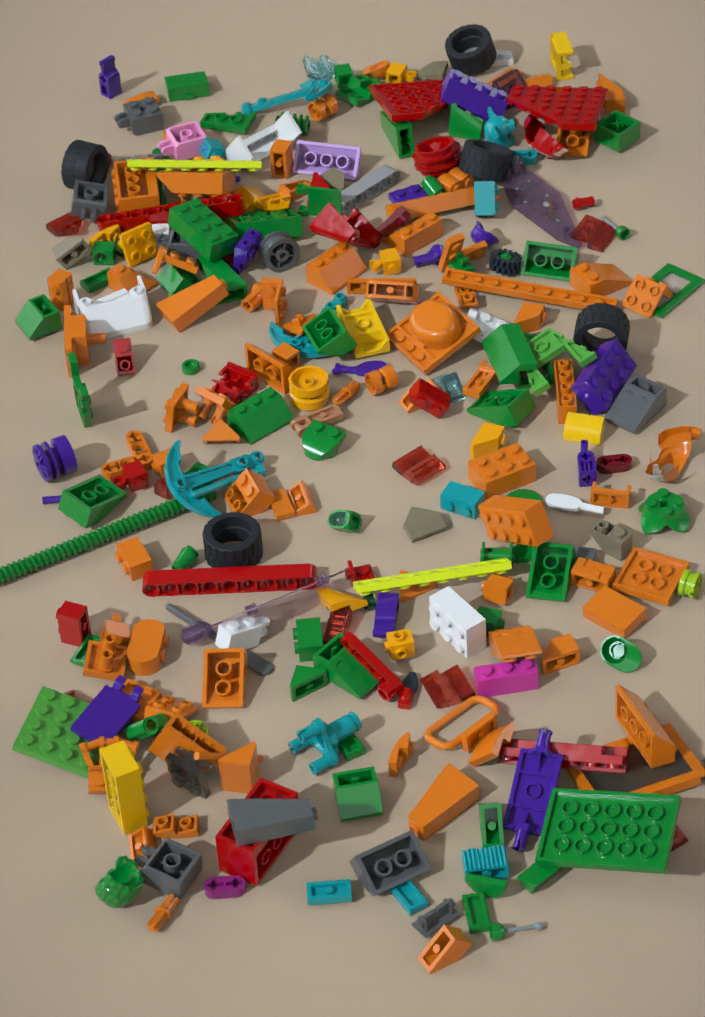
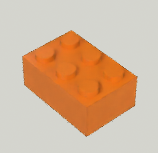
(502, 470)

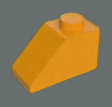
(488, 439)

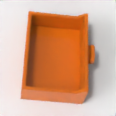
(614, 612)

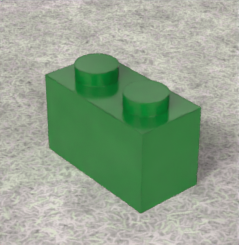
(309, 638)

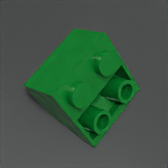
(38, 317)
(357, 794)

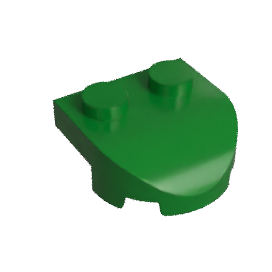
(321, 440)

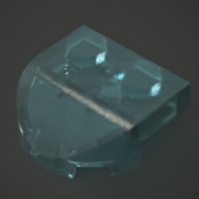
(319, 68)

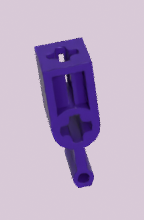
(109, 78)
(586, 465)
(386, 614)

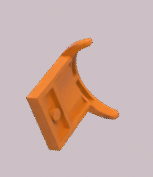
(174, 259)

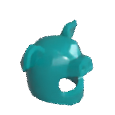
(498, 129)

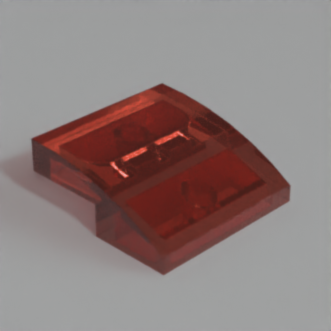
(594, 232)
(418, 465)
(448, 687)

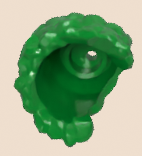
(120, 883)

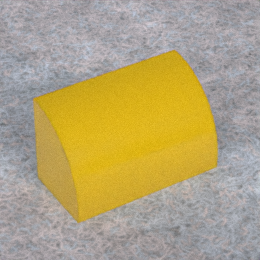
(584, 427)

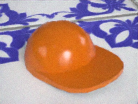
(377, 70)

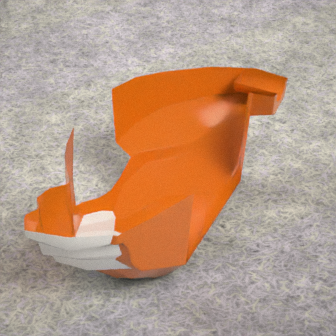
(675, 450)

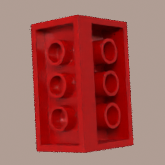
(253, 859)

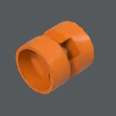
(322, 107)
(380, 380)

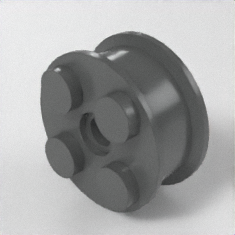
(279, 251)

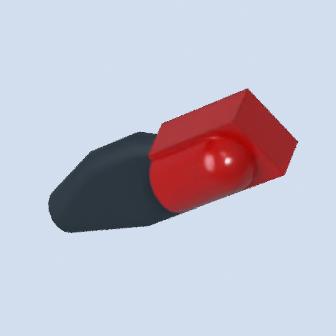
(407, 693)

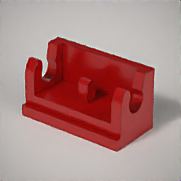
(240, 377)

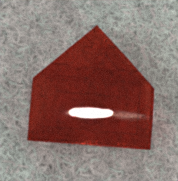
(65, 225)

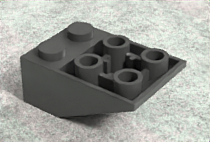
(637, 403)

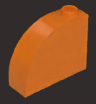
(182, 733)

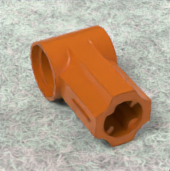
(254, 299)

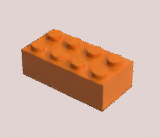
(516, 520)

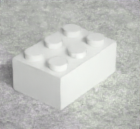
(457, 622)

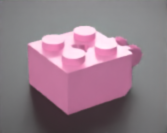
(183, 141)

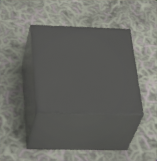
(586, 552)

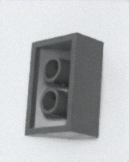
(390, 863)

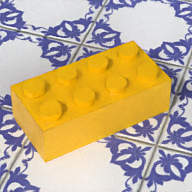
(124, 787)

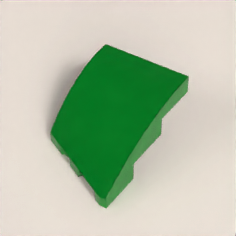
(358, 90)

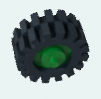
(505, 262)

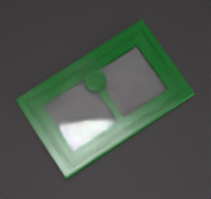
(680, 283)

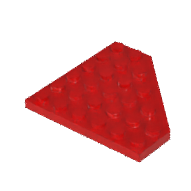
(409, 99)
(565, 106)

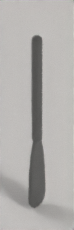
(255, 662)

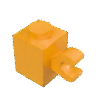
(398, 73)
(388, 261)

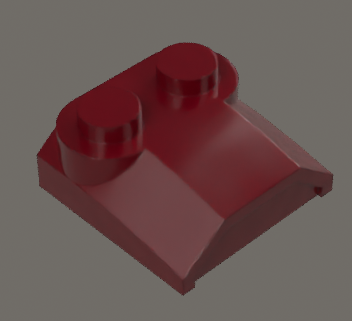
(397, 219)

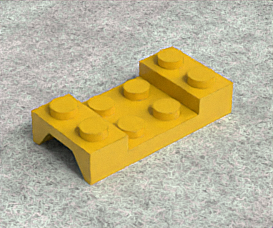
(365, 329)

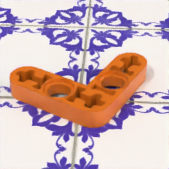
(115, 467)

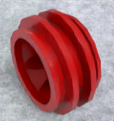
(437, 155)

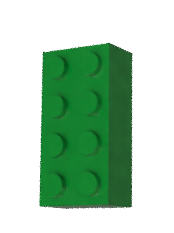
(203, 229)

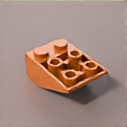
(513, 643)

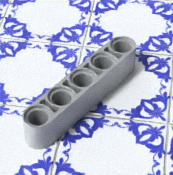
(368, 187)

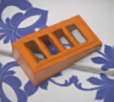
(290, 189)

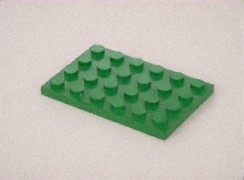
(608, 830)

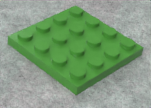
(48, 733)

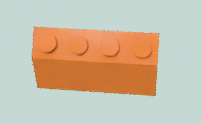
(643, 728)

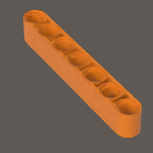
(436, 203)

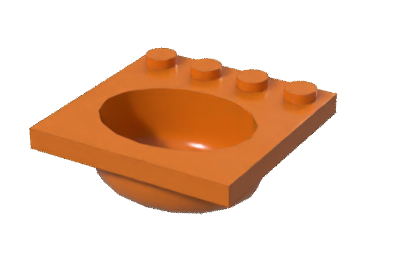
(432, 333)

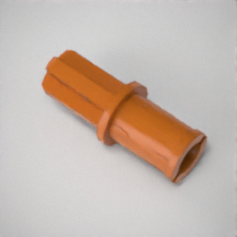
(346, 393)
(162, 913)

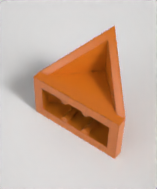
(221, 434)

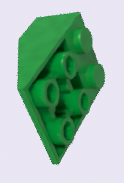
(344, 668)

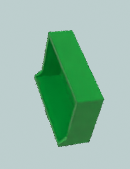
(187, 86)

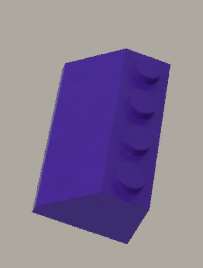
(472, 95)

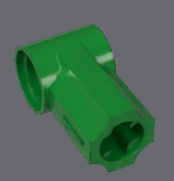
(146, 727)

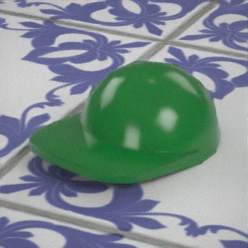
(620, 653)

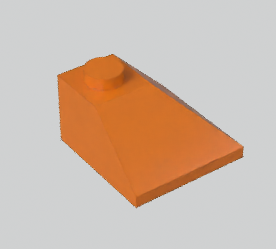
(125, 277)

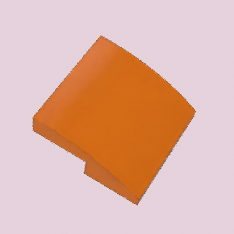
(490, 745)

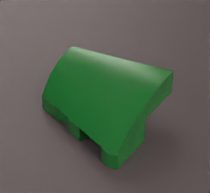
(464, 124)

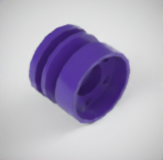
(54, 458)

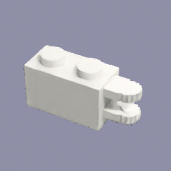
(242, 632)

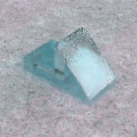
(451, 385)

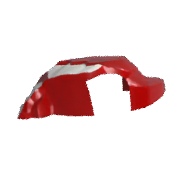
(540, 140)

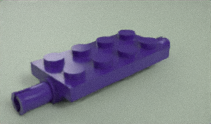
(531, 790)

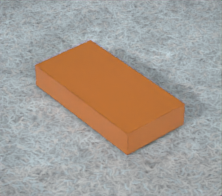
(281, 505)

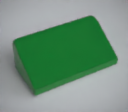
(536, 876)

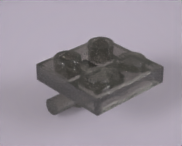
(187, 772)

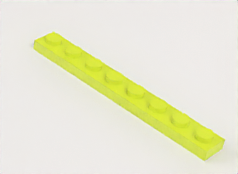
(202, 165)
(440, 575)

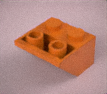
(249, 494)

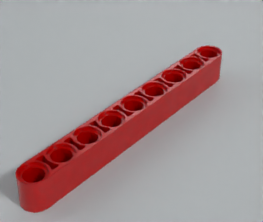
(222, 206)
(228, 580)

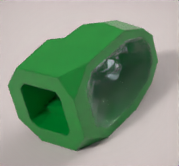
(345, 521)

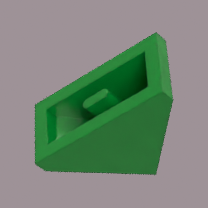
(306, 681)

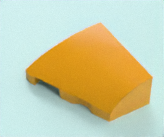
(335, 599)

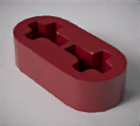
(614, 463)

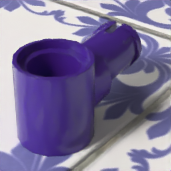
(433, 256)

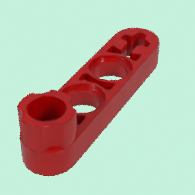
(390, 683)

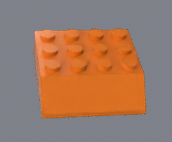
(198, 182)

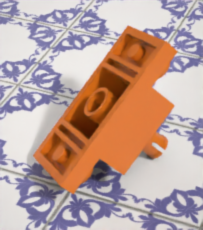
(78, 338)

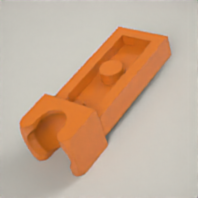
(480, 381)

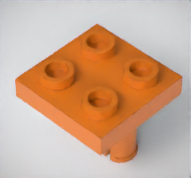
(211, 399)
(177, 407)
(105, 659)

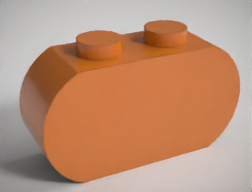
(392, 292)
(147, 647)

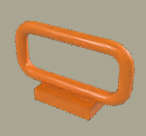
(474, 733)

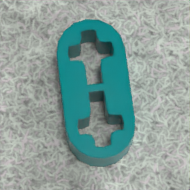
(529, 156)

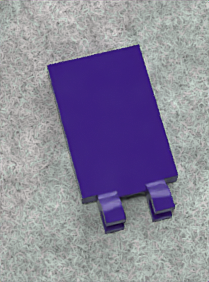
(108, 712)

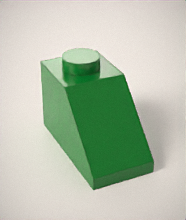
(491, 824)

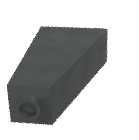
(269, 818)

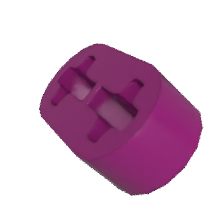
(225, 887)

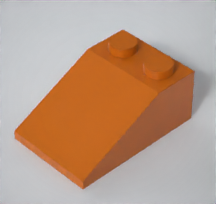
(576, 141)
(598, 278)
(224, 678)

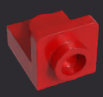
(358, 573)

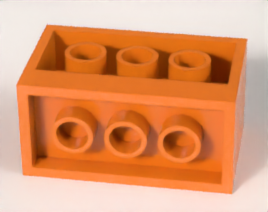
(134, 187)

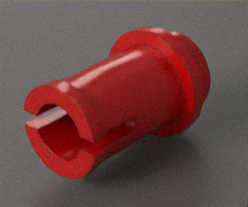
(579, 203)

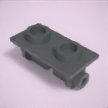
(436, 918)

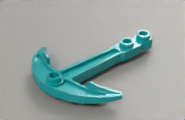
(310, 90)
(302, 342)
(201, 478)

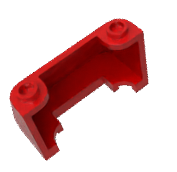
(346, 229)

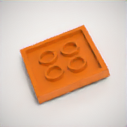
(650, 576)

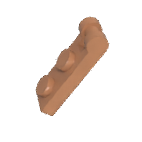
(327, 415)

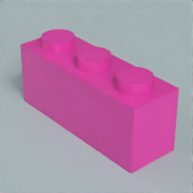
(506, 677)

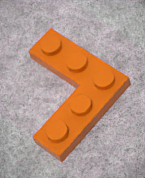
(454, 246)

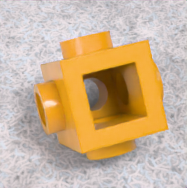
(399, 644)

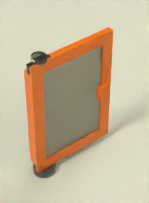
(639, 776)

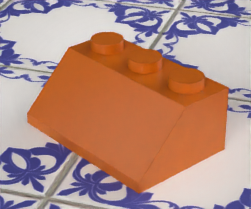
(416, 234)
(333, 267)
(269, 368)

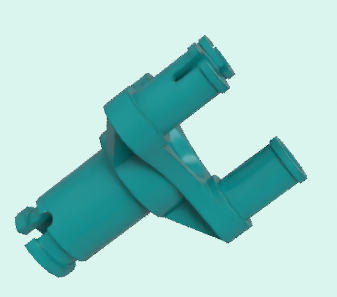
(325, 739)

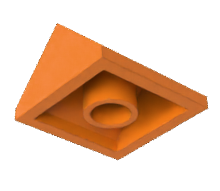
(239, 769)

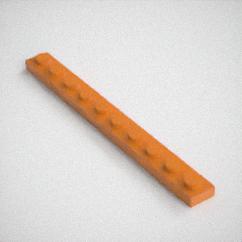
(523, 289)

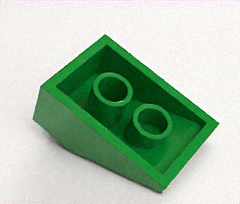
(504, 406)
(91, 500)
(550, 571)

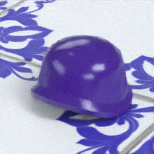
(479, 234)

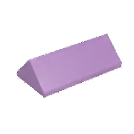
(321, 157)

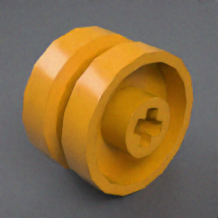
(309, 388)

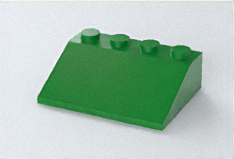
(267, 222)

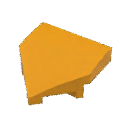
(273, 202)

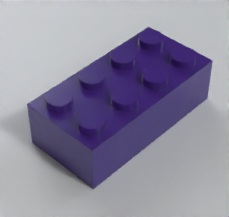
(604, 377)

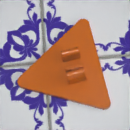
(296, 324)
(415, 590)

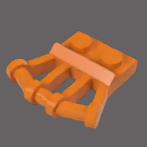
(95, 772)

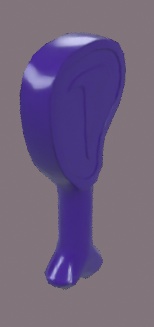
(359, 370)

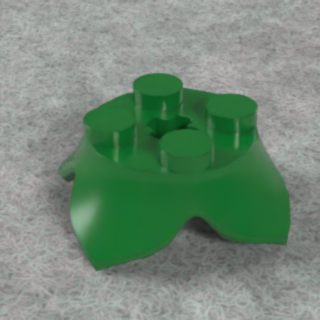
(663, 510)

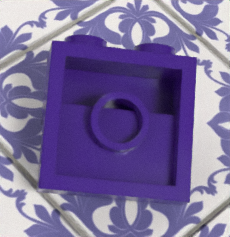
(246, 250)

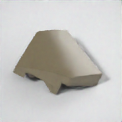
(433, 71)
(423, 523)

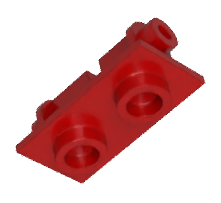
(234, 392)

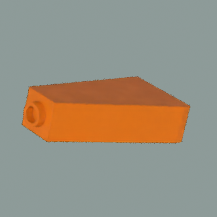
(192, 302)
(443, 801)

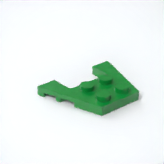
(81, 393)

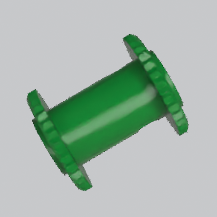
(489, 553)

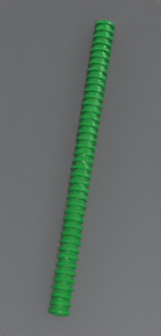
(94, 538)

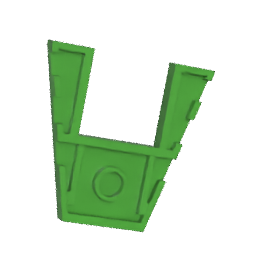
(548, 346)

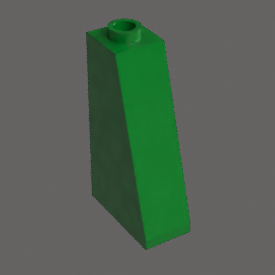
(399, 135)
(235, 284)

